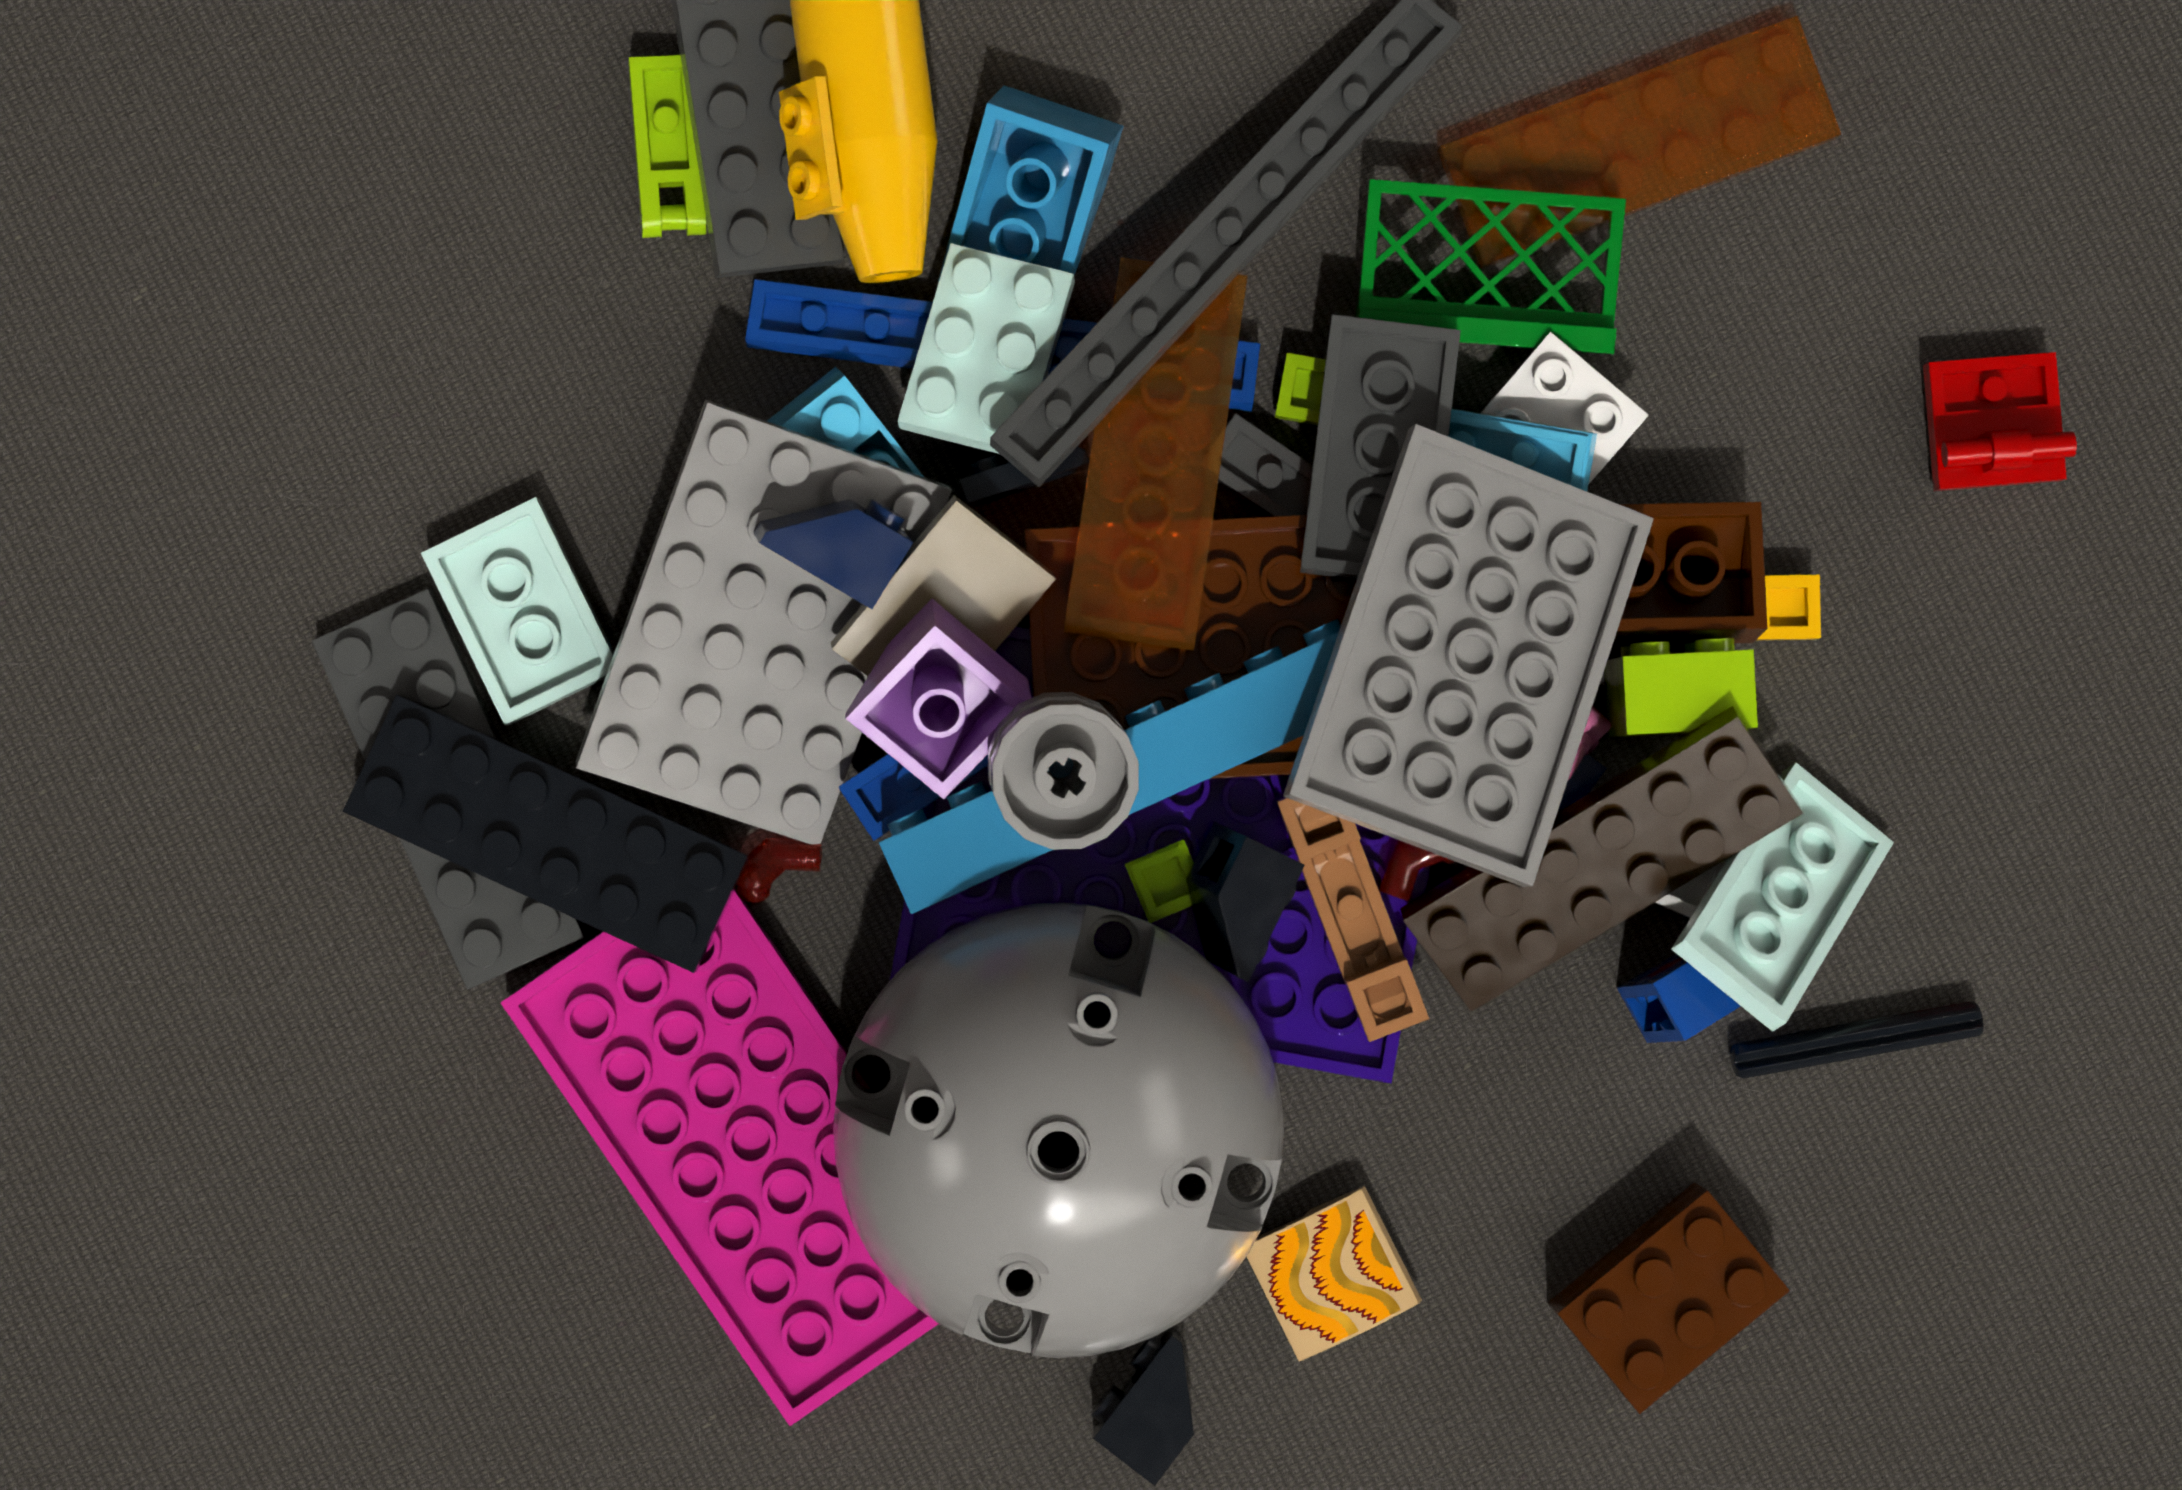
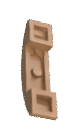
(1354, 919)

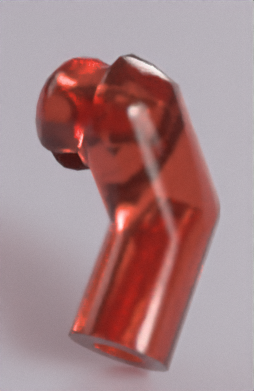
(770, 860)

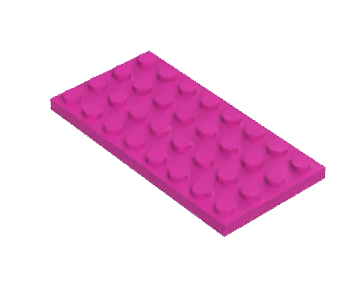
(721, 1127)

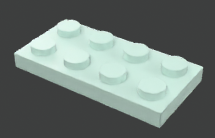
(1784, 902)

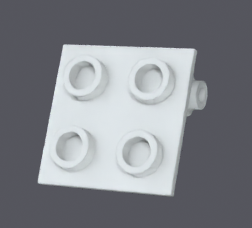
(1569, 393)

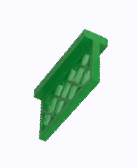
(1493, 323)

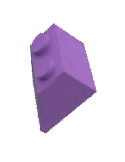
(937, 698)

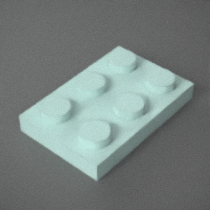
(984, 345)
(520, 611)

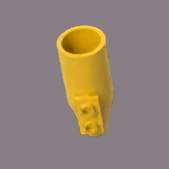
(863, 130)

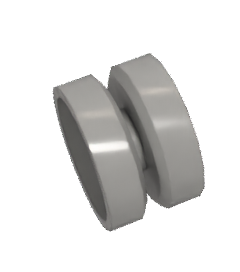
(1068, 809)

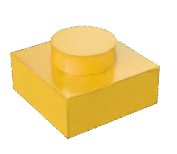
(1792, 607)

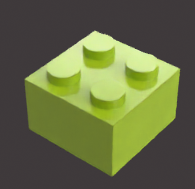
(1678, 692)

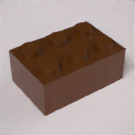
(1668, 1297)

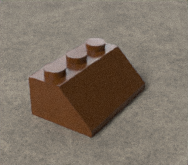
(1698, 575)

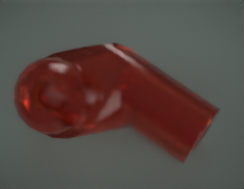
(1404, 868)

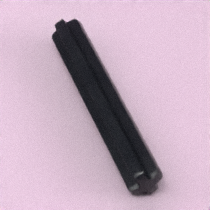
(1856, 1039)

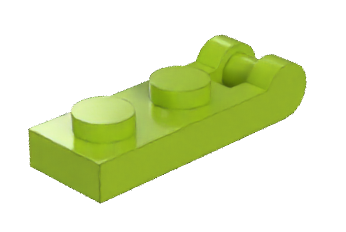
(664, 146)

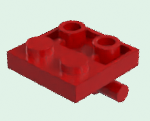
(1996, 422)

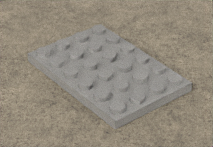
(727, 650)
(1469, 657)

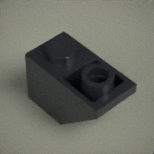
(1239, 897)
(1152, 1414)

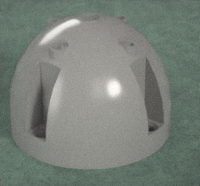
(1004, 1049)

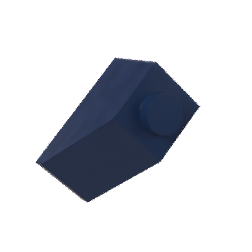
(841, 545)

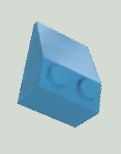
(1034, 180)

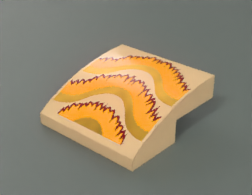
(1332, 1274)

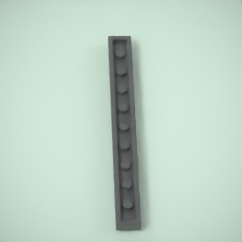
(1224, 238)

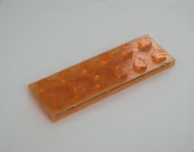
(1649, 135)
(1157, 485)

